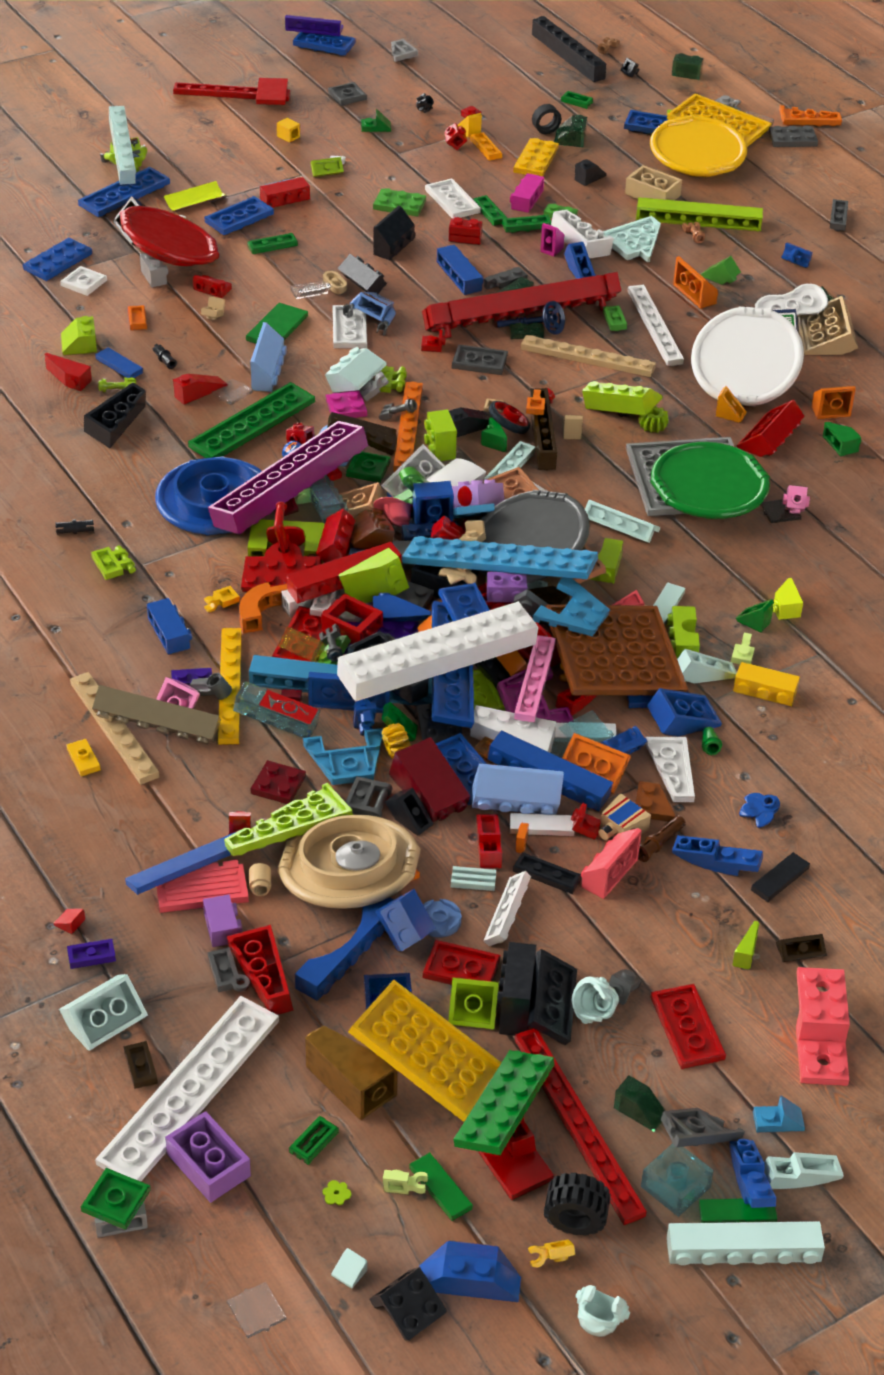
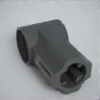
(212, 685)

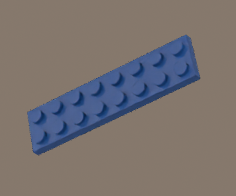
(452, 690)

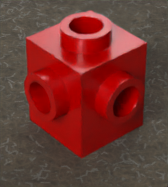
(455, 136)
(300, 433)

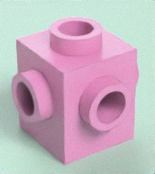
(798, 493)

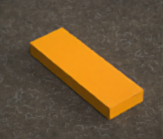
(486, 146)

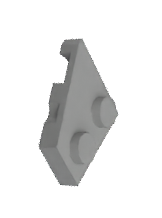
(403, 50)

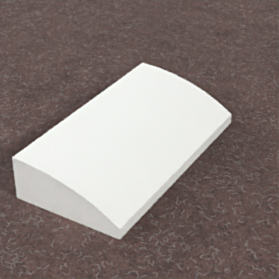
(458, 471)

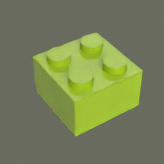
(441, 434)

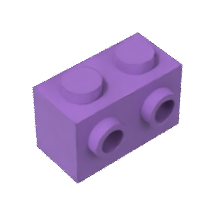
(504, 586)
(221, 919)

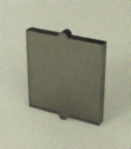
(776, 512)

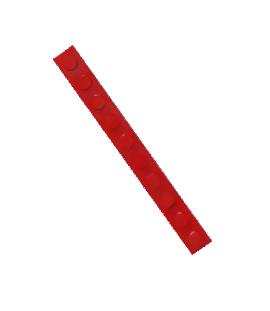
(585, 1133)

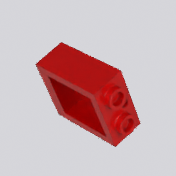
(372, 618)

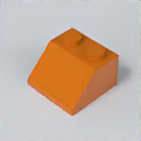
(833, 402)

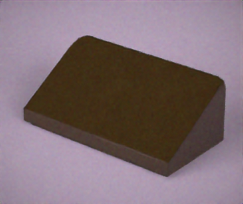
(801, 947)

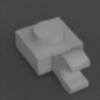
(726, 100)
(372, 387)

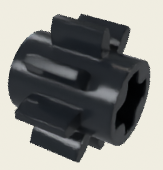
(424, 103)

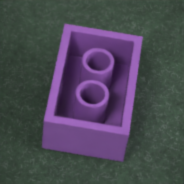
(208, 1156)

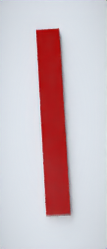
(218, 90)

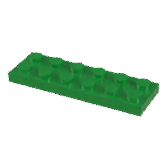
(504, 1102)

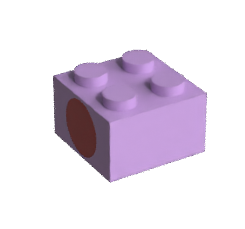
(477, 493)

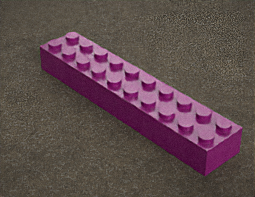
(288, 477)

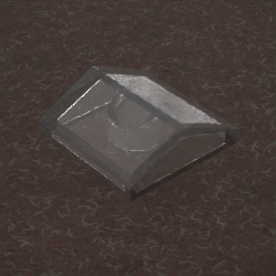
(310, 289)

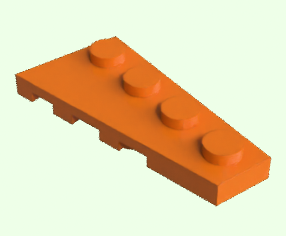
(809, 117)

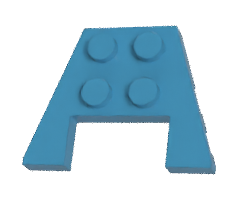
(581, 614)
(345, 764)

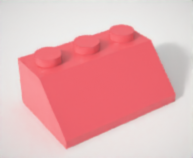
(612, 863)

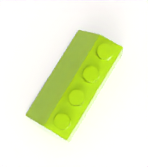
(620, 398)

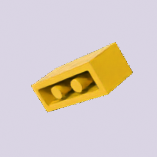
(766, 684)

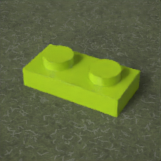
(327, 166)

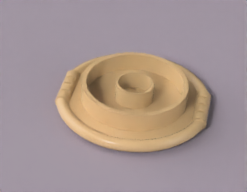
(314, 876)

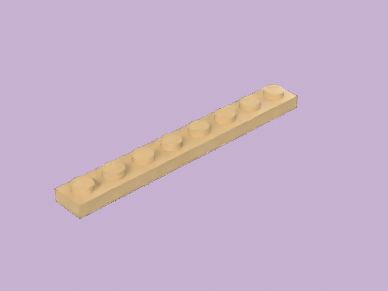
(588, 355)
(116, 732)

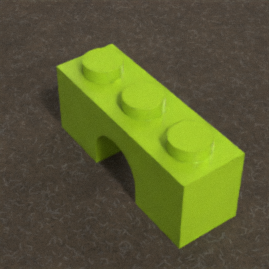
(682, 629)

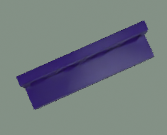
(313, 25)

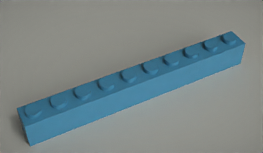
(293, 674)

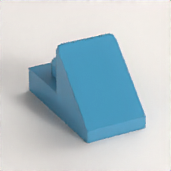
(779, 1118)

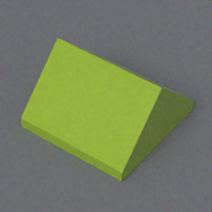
(473, 1003)

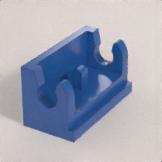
(627, 741)

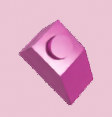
(551, 240)

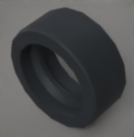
(540, 112)

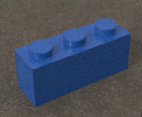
(169, 626)

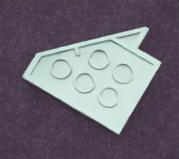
(635, 238)

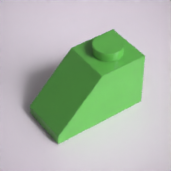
(722, 271)

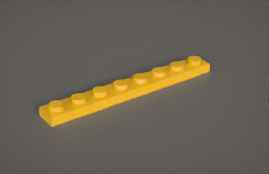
(231, 671)

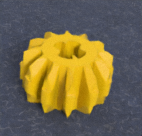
(395, 738)

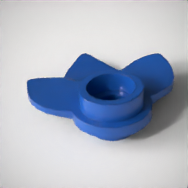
(758, 807)

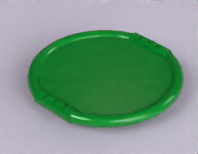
(710, 480)

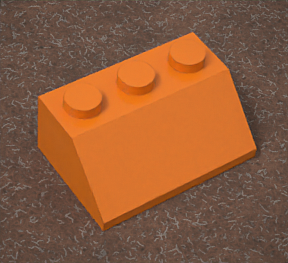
(694, 285)

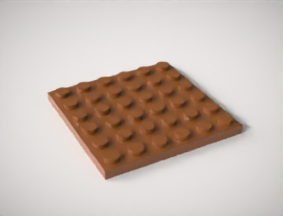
(623, 657)

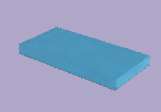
(472, 511)

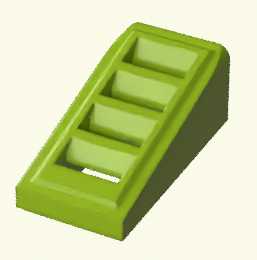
(744, 952)

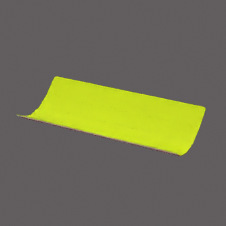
(193, 196)

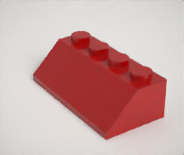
(772, 429)

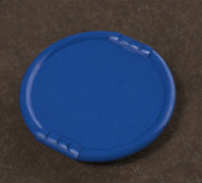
(196, 485)

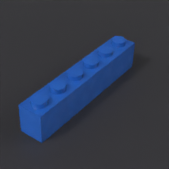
(577, 782)

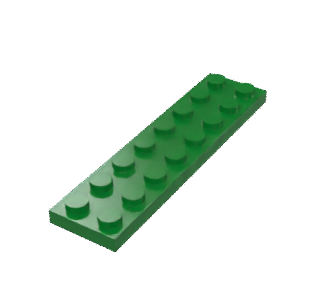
(251, 421)

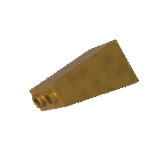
(350, 1071)

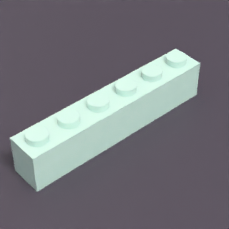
(122, 145)
(745, 1243)

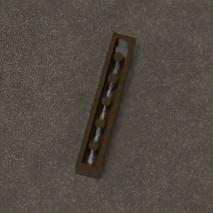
(544, 435)

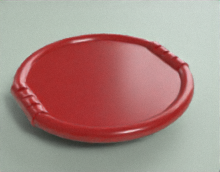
(168, 236)

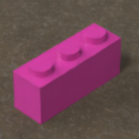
(527, 193)

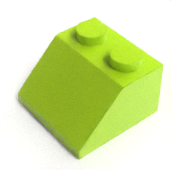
(79, 336)

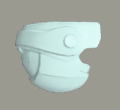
(594, 999)
(599, 1312)

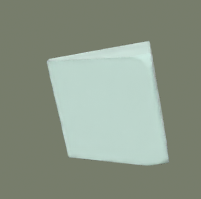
(350, 1268)

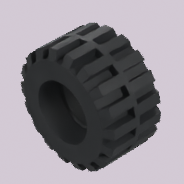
(577, 1204)

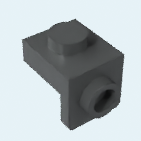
(624, 983)

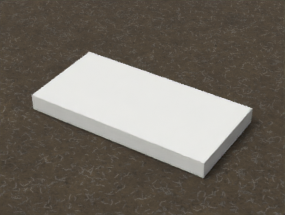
(452, 198)
(349, 331)

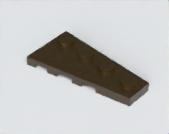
(377, 436)

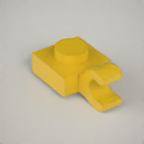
(224, 597)
(556, 1250)

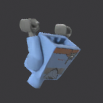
(373, 305)

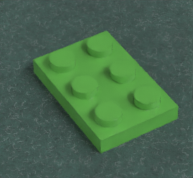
(389, 199)

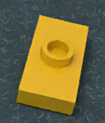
(83, 757)

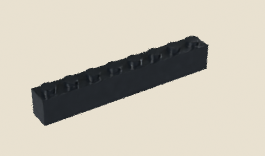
(569, 49)

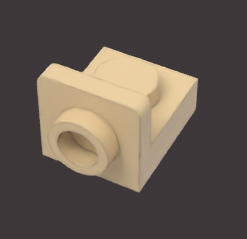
(474, 531)

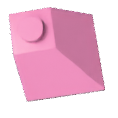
(178, 693)

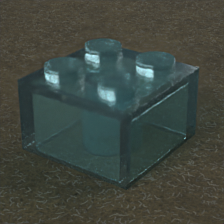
(677, 1178)

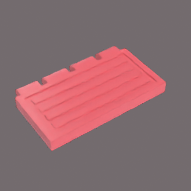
(208, 882)

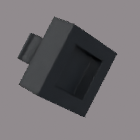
(630, 67)

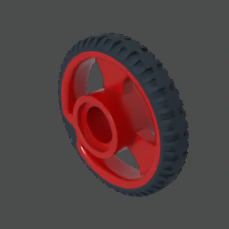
(510, 418)

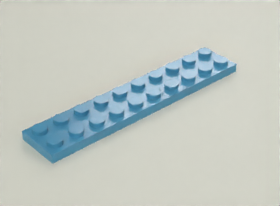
(500, 557)

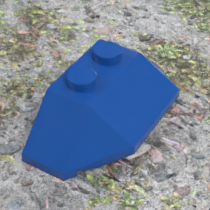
(472, 1272)

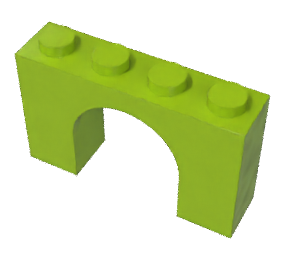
(259, 543)
(610, 556)

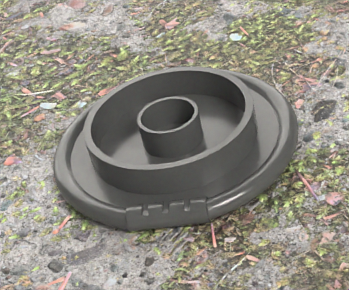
(538, 520)

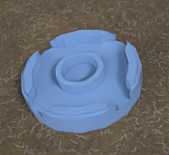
(445, 917)

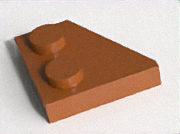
(654, 801)

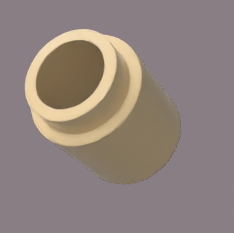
(260, 879)

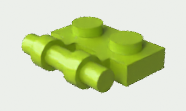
(395, 378)
(109, 565)

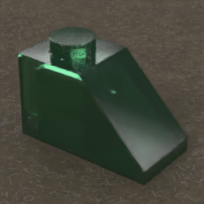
(638, 1103)

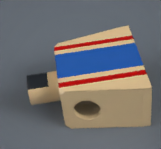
(623, 816)

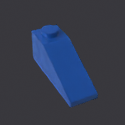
(578, 260)
(398, 609)

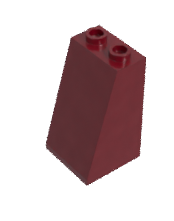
(431, 777)

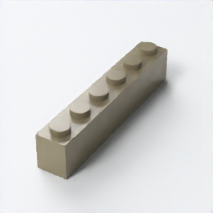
(156, 714)

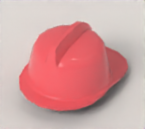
(396, 510)

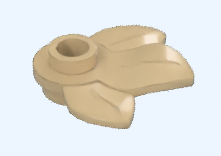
(457, 574)

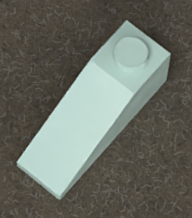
(704, 668)

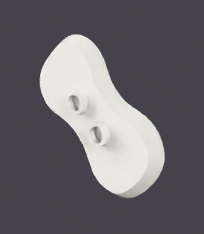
(806, 299)

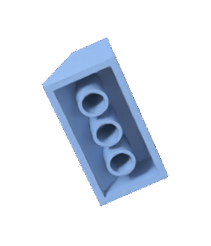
(267, 359)
(517, 789)

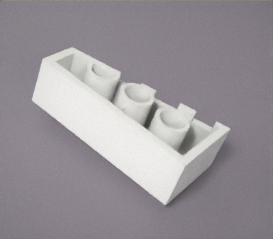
(577, 231)
(491, 721)

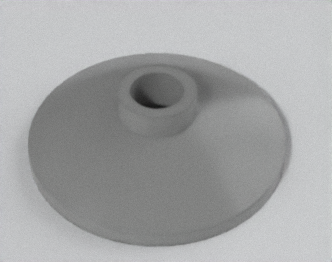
(357, 855)

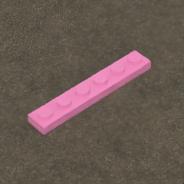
(535, 679)

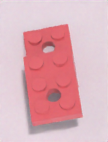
(822, 1026)

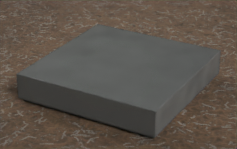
(347, 93)

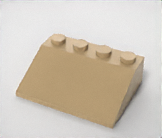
(828, 331)

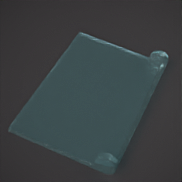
(586, 725)

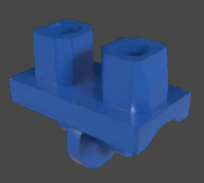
(797, 255)
(364, 715)

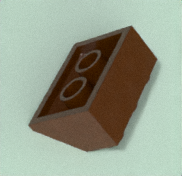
(371, 529)

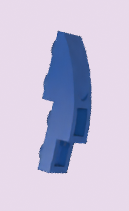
(712, 856)
(750, 1174)

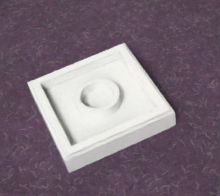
(83, 280)

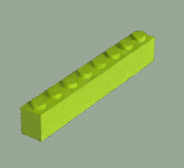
(704, 213)

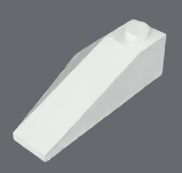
(422, 460)

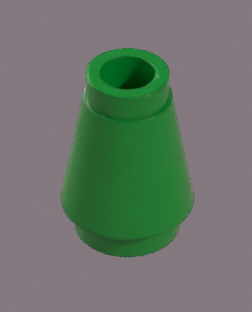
(710, 741)

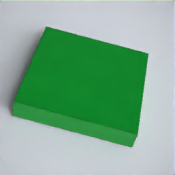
(368, 467)
(115, 1198)

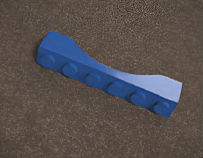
(320, 973)

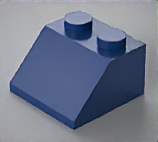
(405, 920)

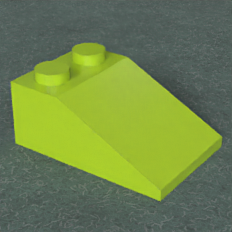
(374, 576)

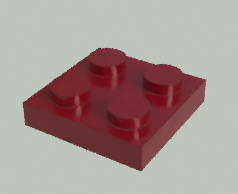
(278, 782)

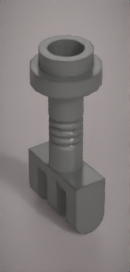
(389, 409)
(333, 651)

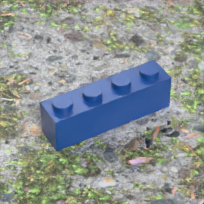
(459, 269)

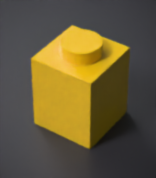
(288, 130)

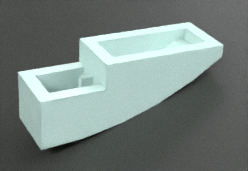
(802, 1170)

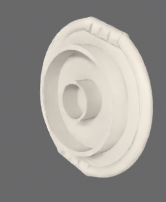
(750, 353)

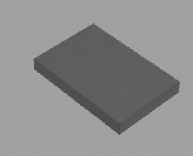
(480, 359)

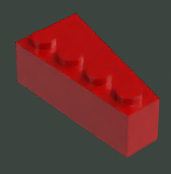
(260, 962)

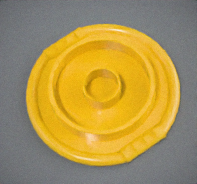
(698, 146)

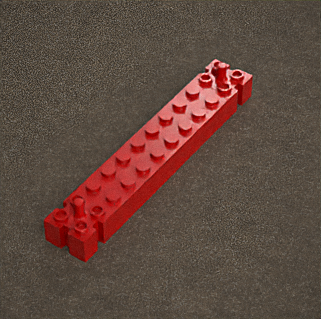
(520, 301)

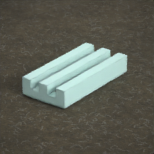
(471, 878)

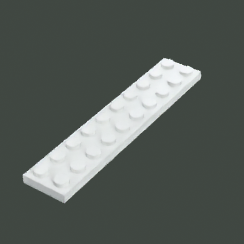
(188, 1089)

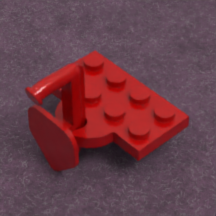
(276, 565)

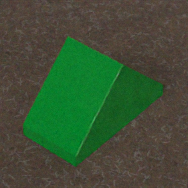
(757, 616)

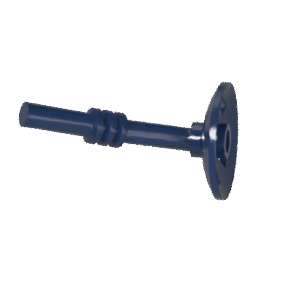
(547, 318)

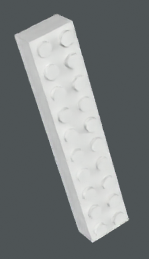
(436, 651)

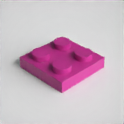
(347, 404)

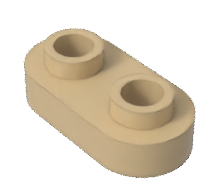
(337, 283)

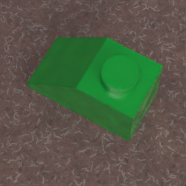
(841, 438)

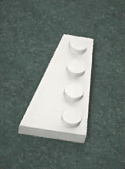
(673, 765)

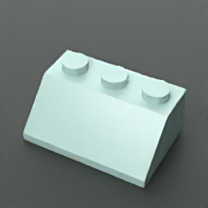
(354, 370)
(104, 1011)

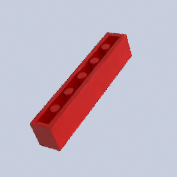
(325, 577)

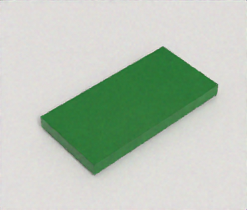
(282, 319)

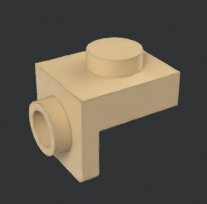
(214, 309)

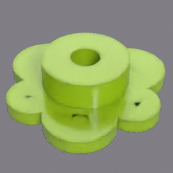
(336, 1193)

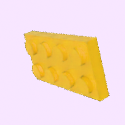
(536, 157)

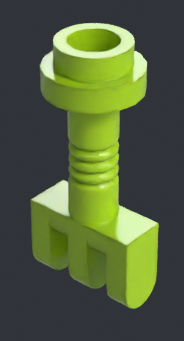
(103, 385)

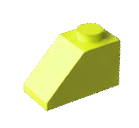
(787, 601)

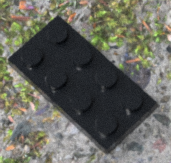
(552, 997)

